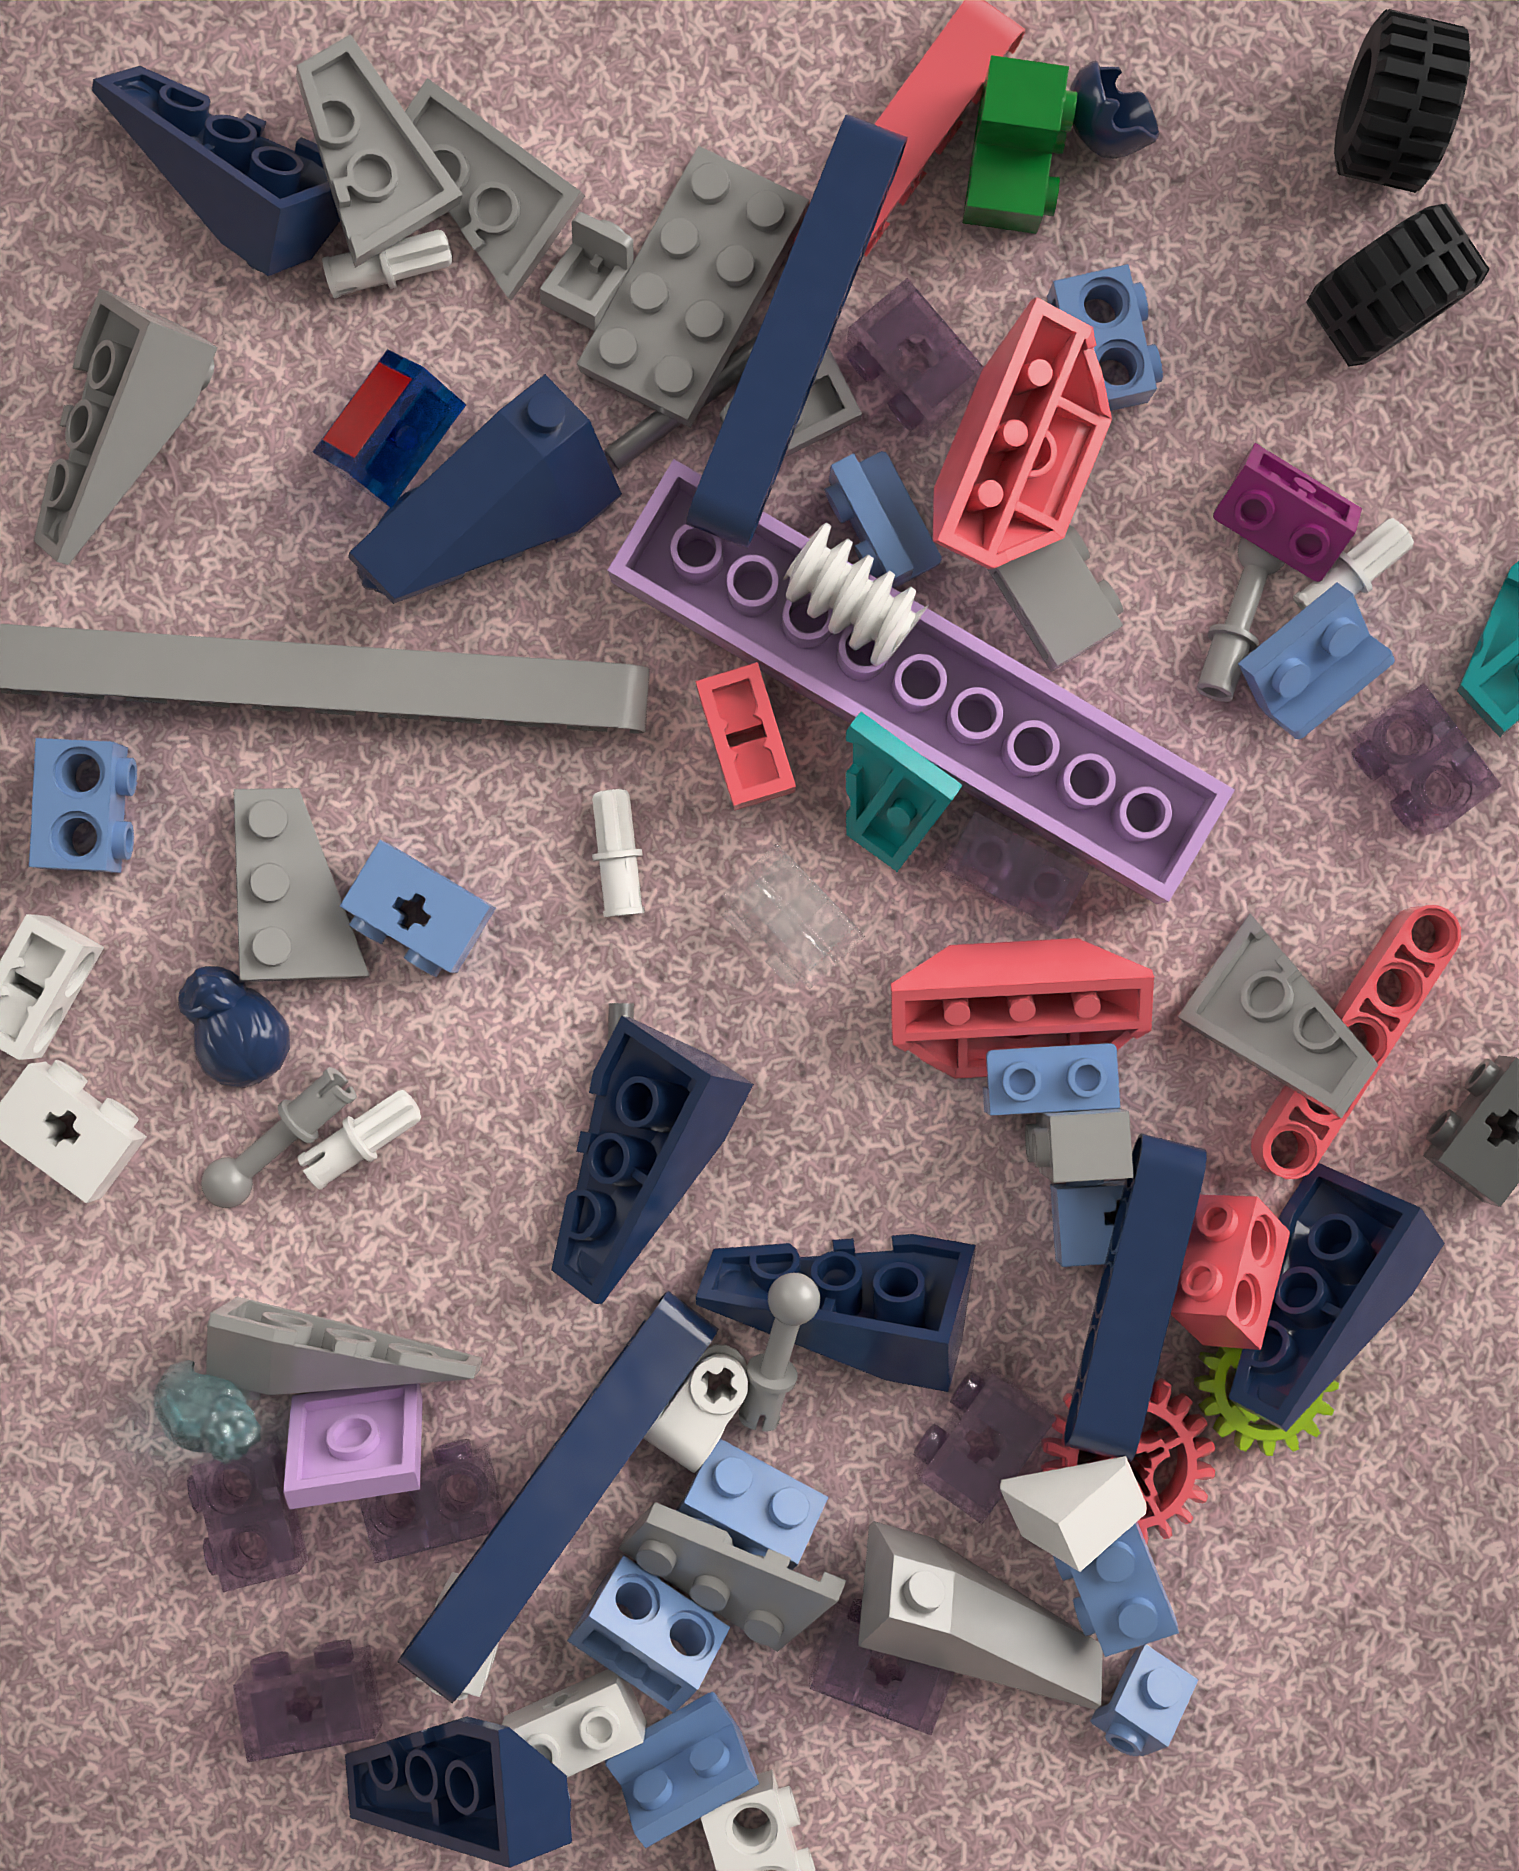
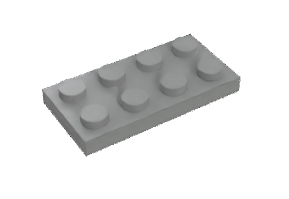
(694, 286)

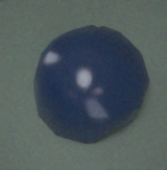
(1108, 119)

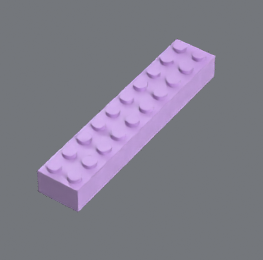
(942, 693)

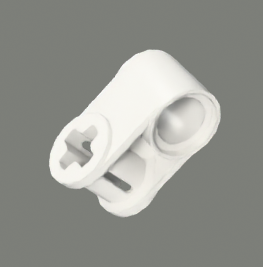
(697, 1415)

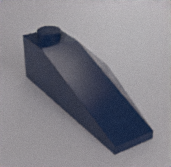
(246, 189)
(510, 487)
(649, 1137)
(1342, 1278)
(877, 1312)
(464, 1790)

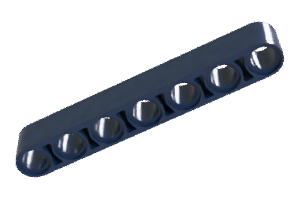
(796, 331)
(557, 1498)

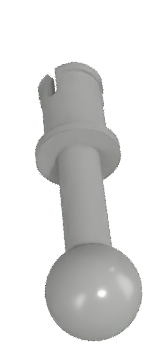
(1233, 640)
(229, 1180)
(771, 1375)

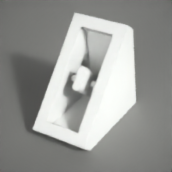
(1076, 1508)

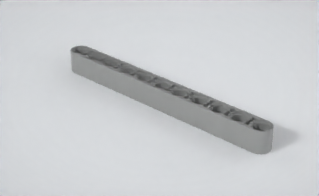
(323, 678)

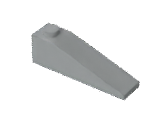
(134, 398)
(297, 1352)
(957, 1617)

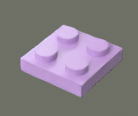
(353, 1444)

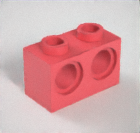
(746, 736)
(1230, 1271)

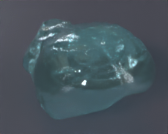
(204, 1413)

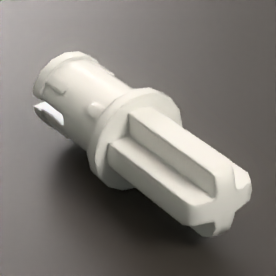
(402, 260)
(1362, 563)
(617, 853)
(360, 1138)

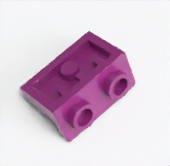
(1288, 513)

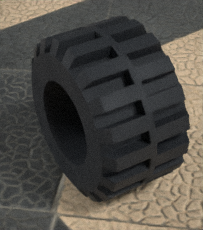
(1402, 100)
(1397, 284)

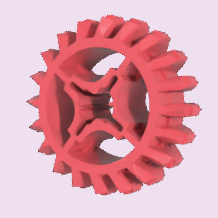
(1155, 1448)

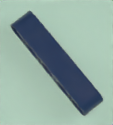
(1135, 1298)

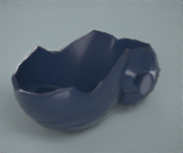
(235, 1028)

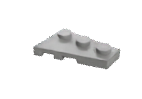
(372, 153)
(509, 197)
(287, 895)
(1277, 1022)
(742, 1587)

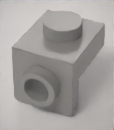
(589, 271)

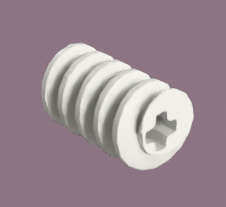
(852, 596)

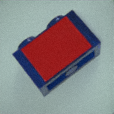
(389, 427)

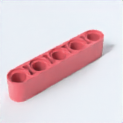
(939, 92)
(1380, 1022)

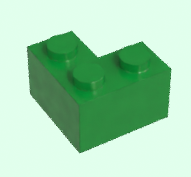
(1018, 127)

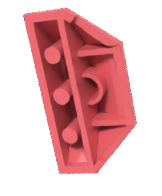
(1024, 441)
(1017, 998)

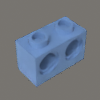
(1119, 339)
(62, 806)
(642, 1646)

